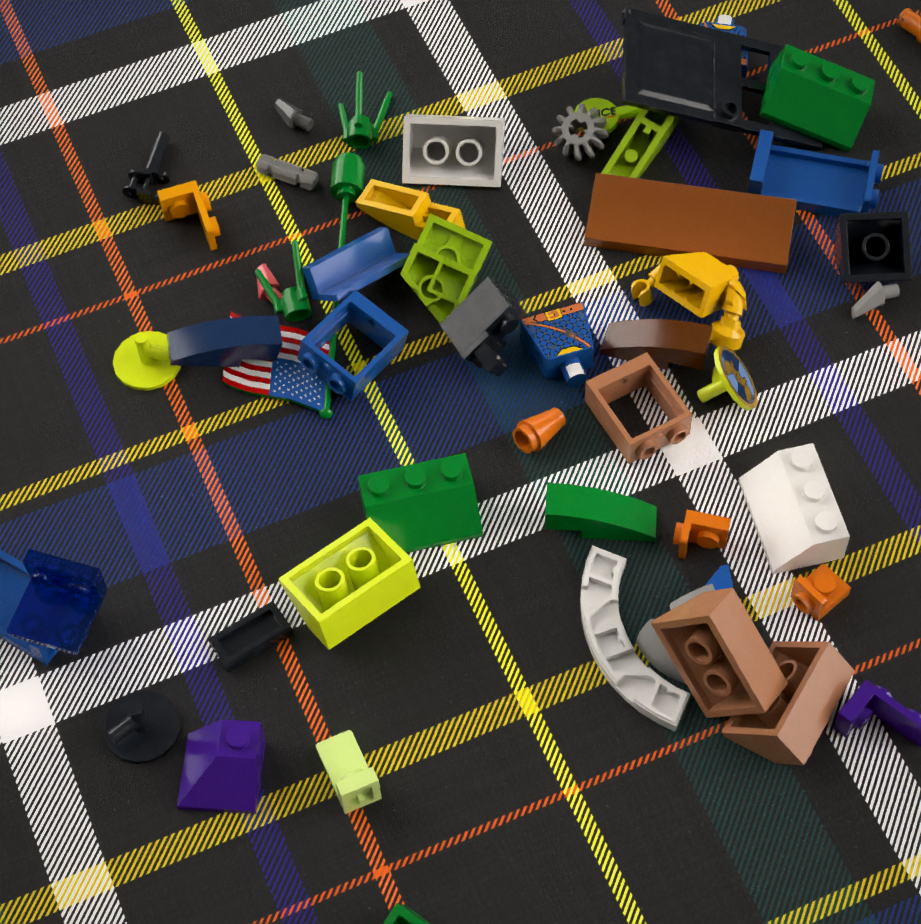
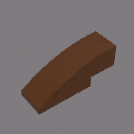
(662, 339)

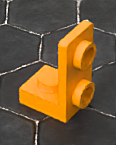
(187, 200)

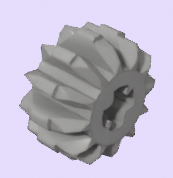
(569, 137)

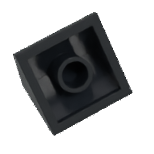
(873, 247)

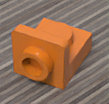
(701, 528)
(819, 592)

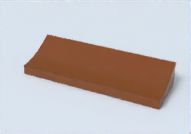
(683, 219)

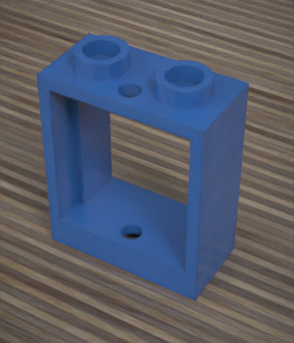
(370, 321)

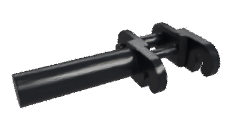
(150, 174)

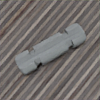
(287, 172)

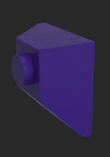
(223, 767)

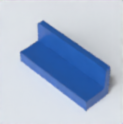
(353, 266)

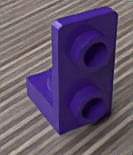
(878, 701)

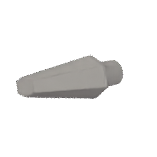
(874, 298)

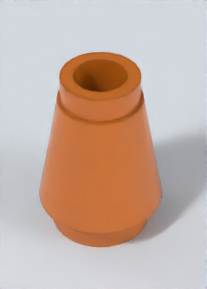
(537, 430)

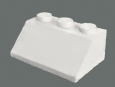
(453, 150)
(794, 510)

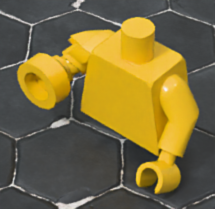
(703, 288)

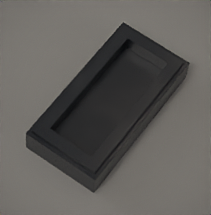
(250, 636)

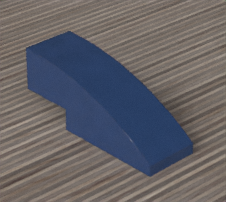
(226, 342)

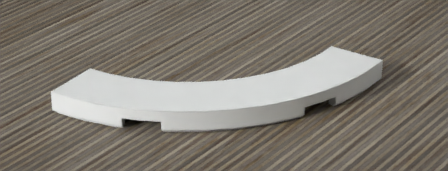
(613, 649)

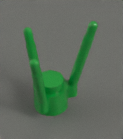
(359, 131)
(294, 299)

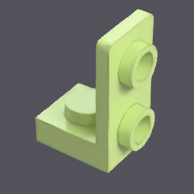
(348, 771)

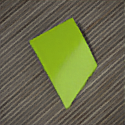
(444, 265)

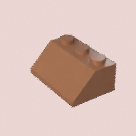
(721, 654)
(797, 717)

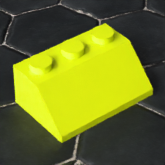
(350, 582)

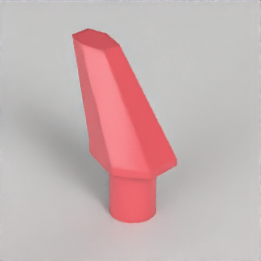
(272, 281)

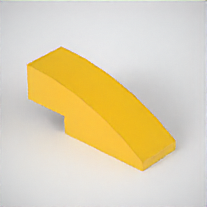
(403, 208)

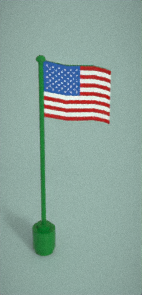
(286, 376)

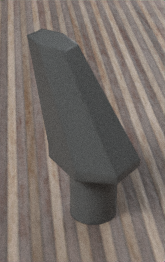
(293, 116)

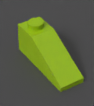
(641, 144)

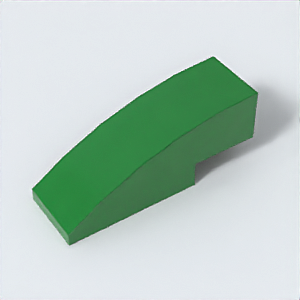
(599, 513)

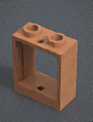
(624, 380)

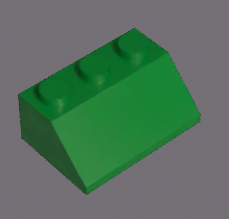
(816, 97)
(423, 503)

